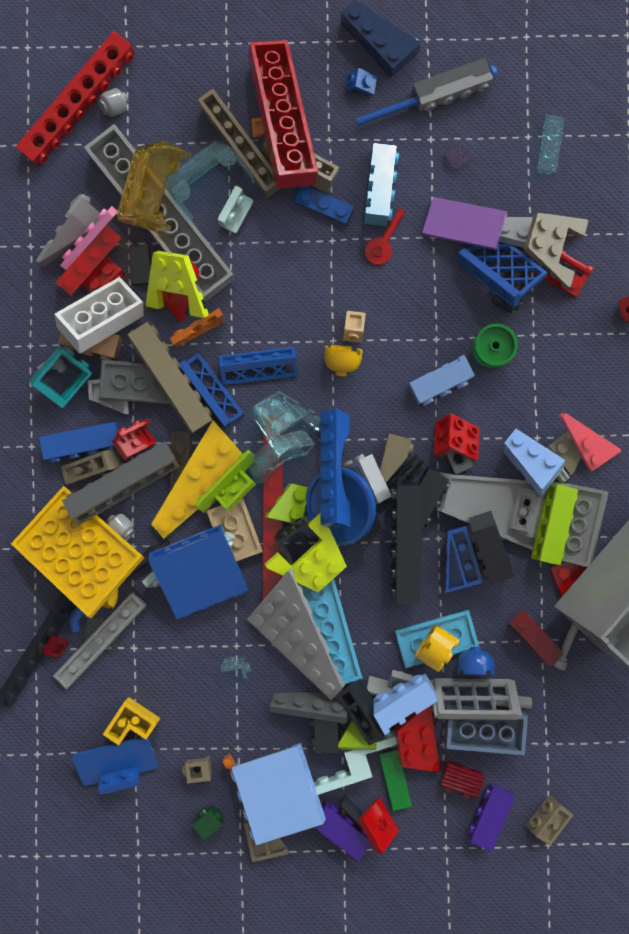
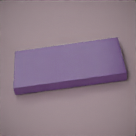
(464, 223)

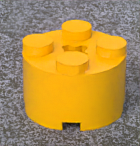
(437, 648)

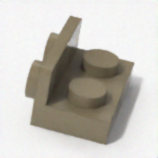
(549, 820)

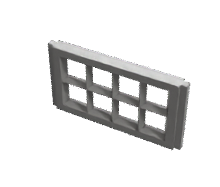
(511, 697)

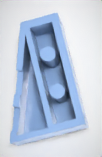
(441, 381)
(403, 700)

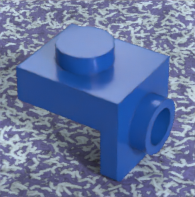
(361, 81)

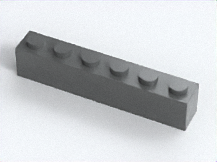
(120, 483)

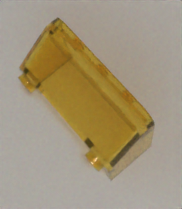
(146, 184)

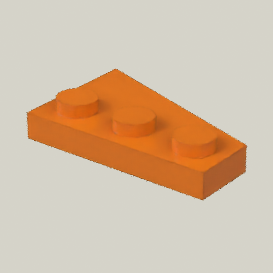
(198, 327)

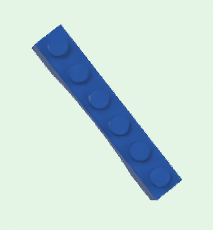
(334, 504)

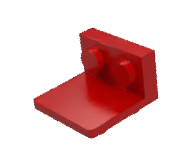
(457, 436)

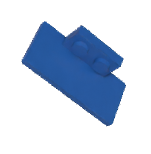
(115, 765)

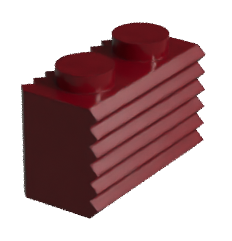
(461, 779)

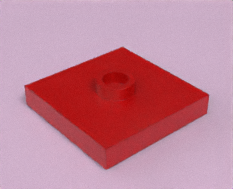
(378, 825)

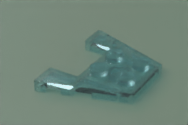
(279, 414)

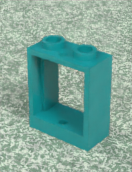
(62, 399)

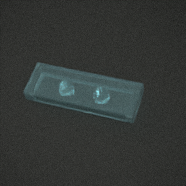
(550, 144)

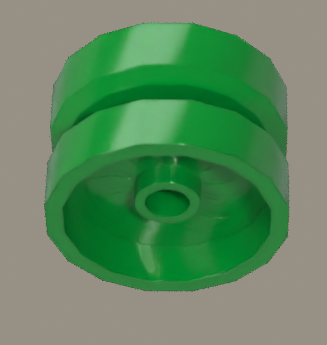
(504, 350)

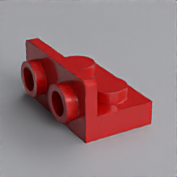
(102, 275)

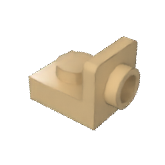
(354, 326)

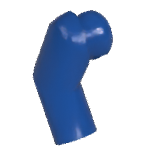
(74, 618)

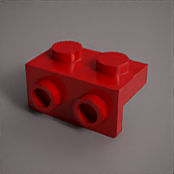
(134, 439)

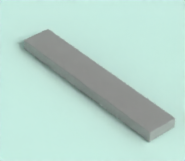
(99, 640)

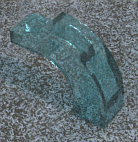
(266, 460)

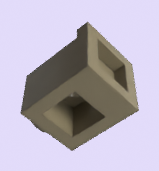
(192, 775)

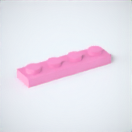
(92, 230)

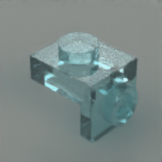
(232, 663)

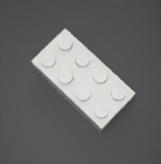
(99, 315)

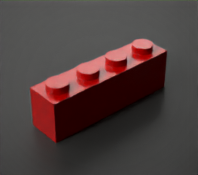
(88, 260)

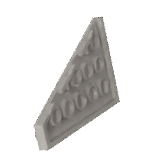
(288, 624)

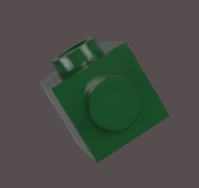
(208, 821)

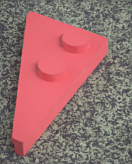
(591, 446)

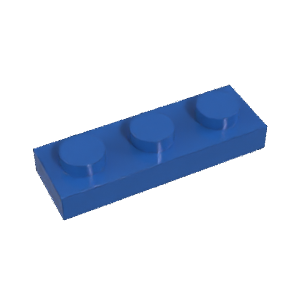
(324, 204)

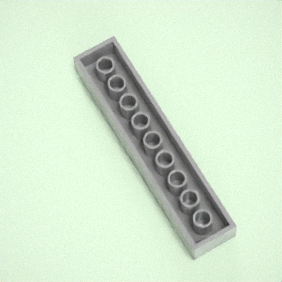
(113, 157)

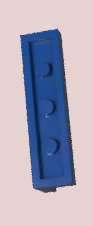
(258, 362)
(198, 383)

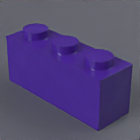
(490, 816)
(343, 831)

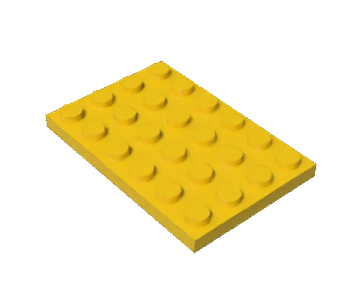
(80, 560)

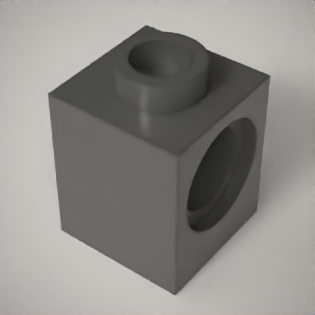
(457, 468)

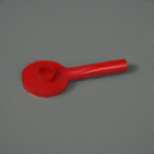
(378, 249)

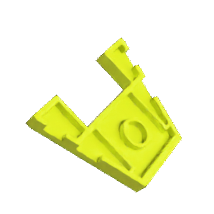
(176, 275)
(315, 566)

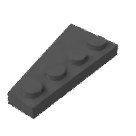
(309, 705)

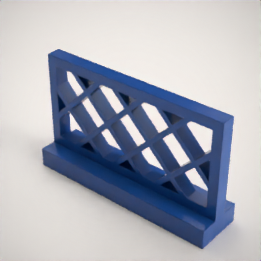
(493, 280)

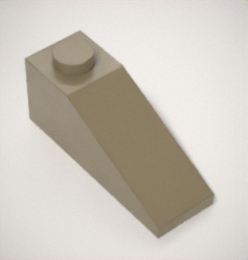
(394, 454)
(91, 466)

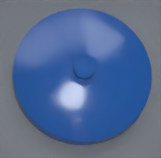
(361, 505)

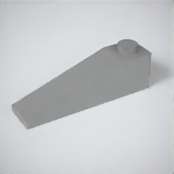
(78, 219)

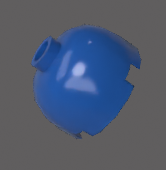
(475, 662)

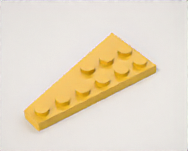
(206, 465)

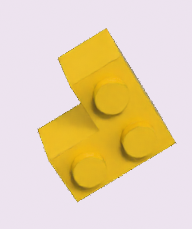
(133, 717)

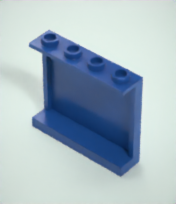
(198, 572)

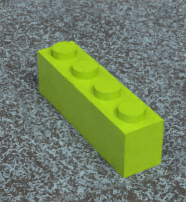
(554, 524)

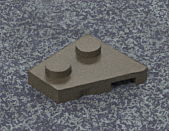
(265, 850)

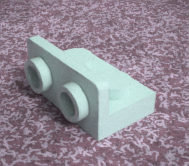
(235, 210)

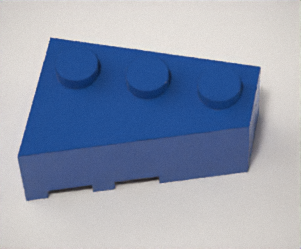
(462, 563)

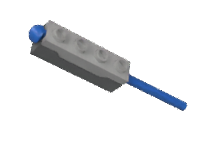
(442, 89)

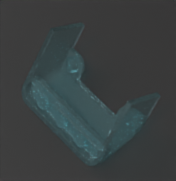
(199, 164)

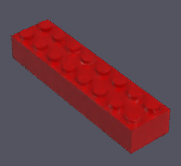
(282, 114)

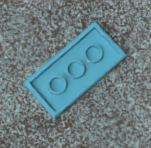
(457, 624)

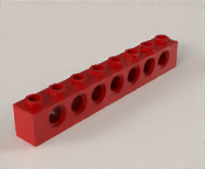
(76, 89)

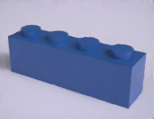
(78, 441)

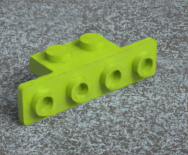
(230, 486)

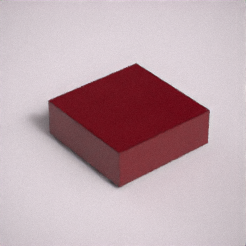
(55, 646)

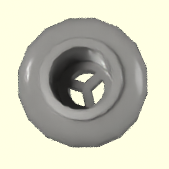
(113, 102)
(121, 525)

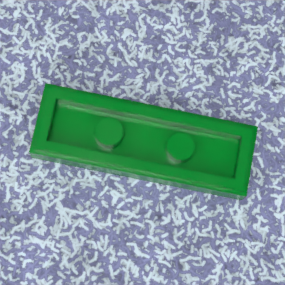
(395, 780)

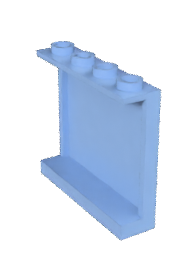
(278, 794)

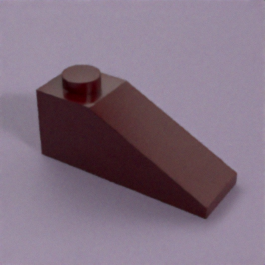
(536, 638)

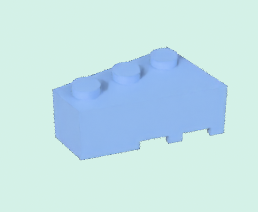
(533, 460)

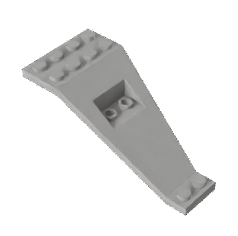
(507, 501)

